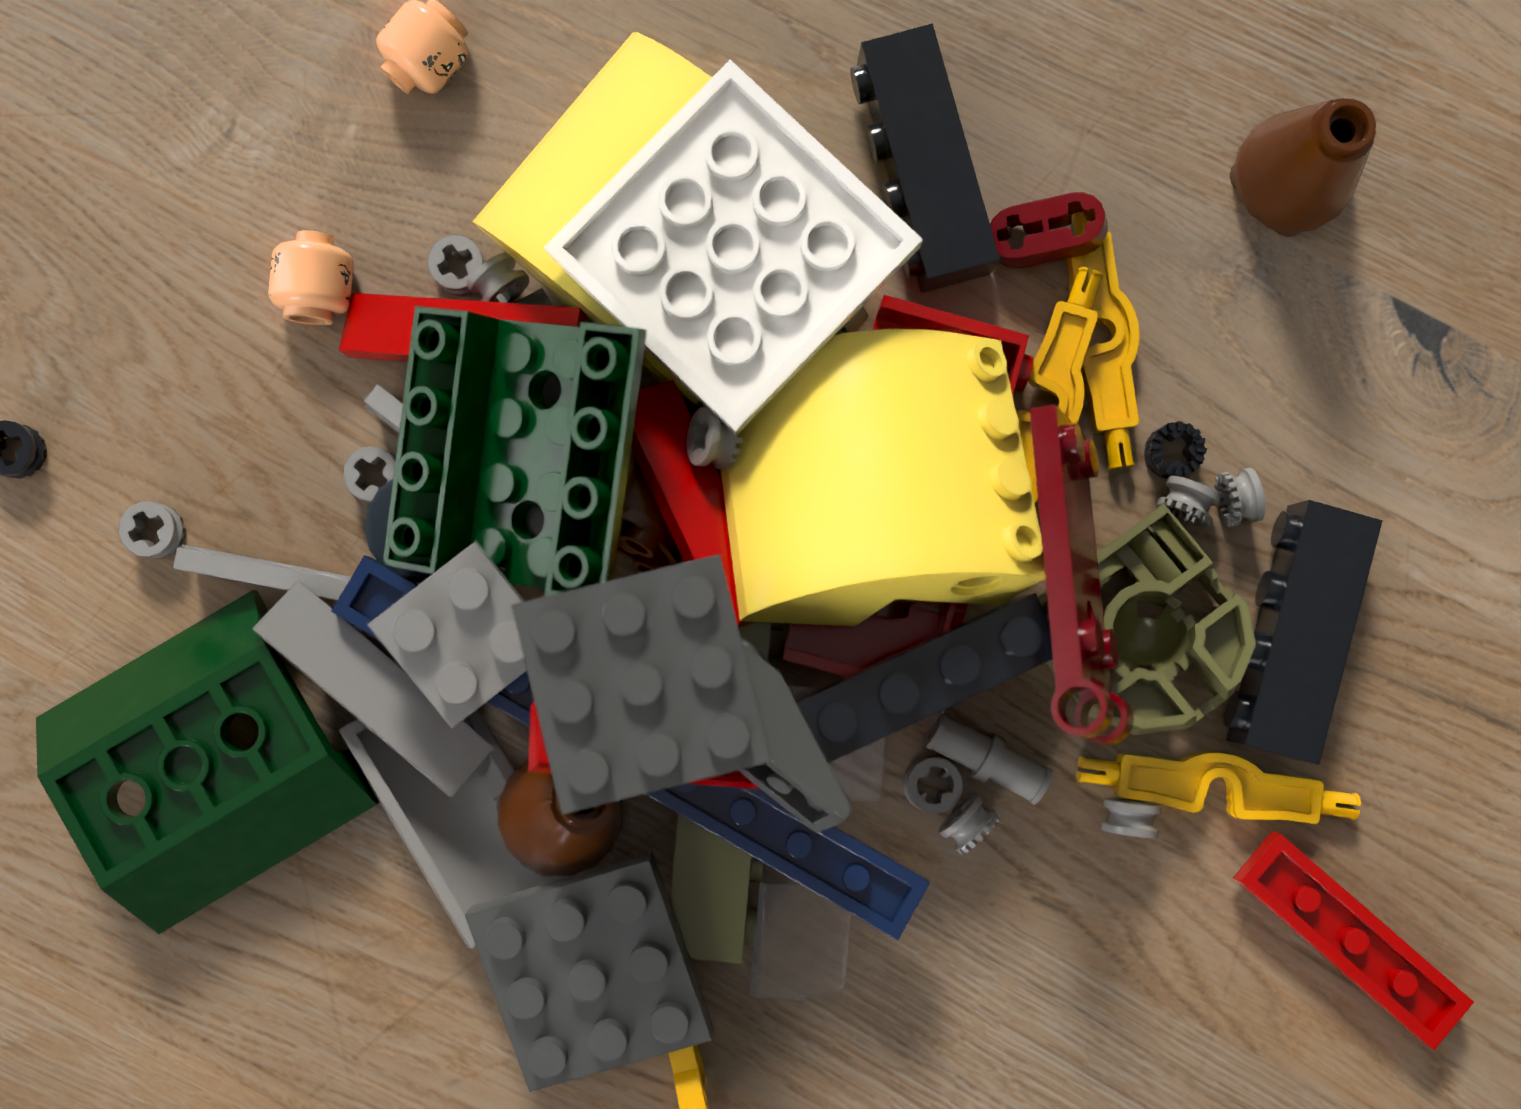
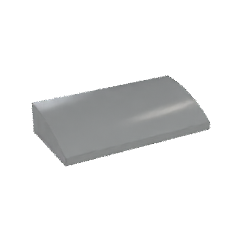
(447, 836)

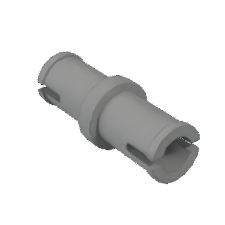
(988, 758)

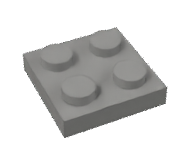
(456, 634)

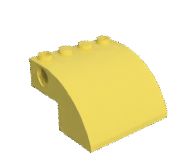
(580, 155)
(883, 481)

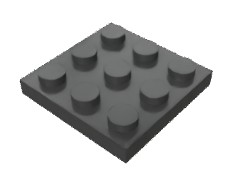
(640, 683)
(590, 972)

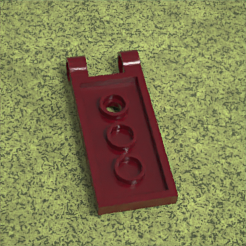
(1079, 639)

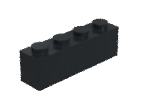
(924, 157)
(1303, 630)
(928, 677)

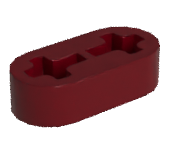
(1048, 224)

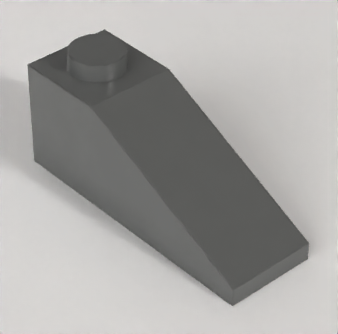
(798, 770)

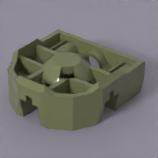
(1217, 648)

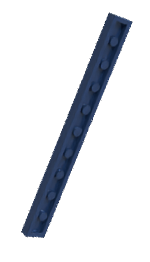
(824, 862)

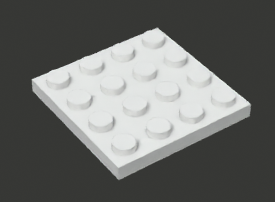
(733, 246)

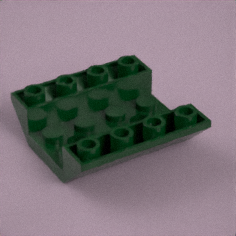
(488, 448)
(209, 807)

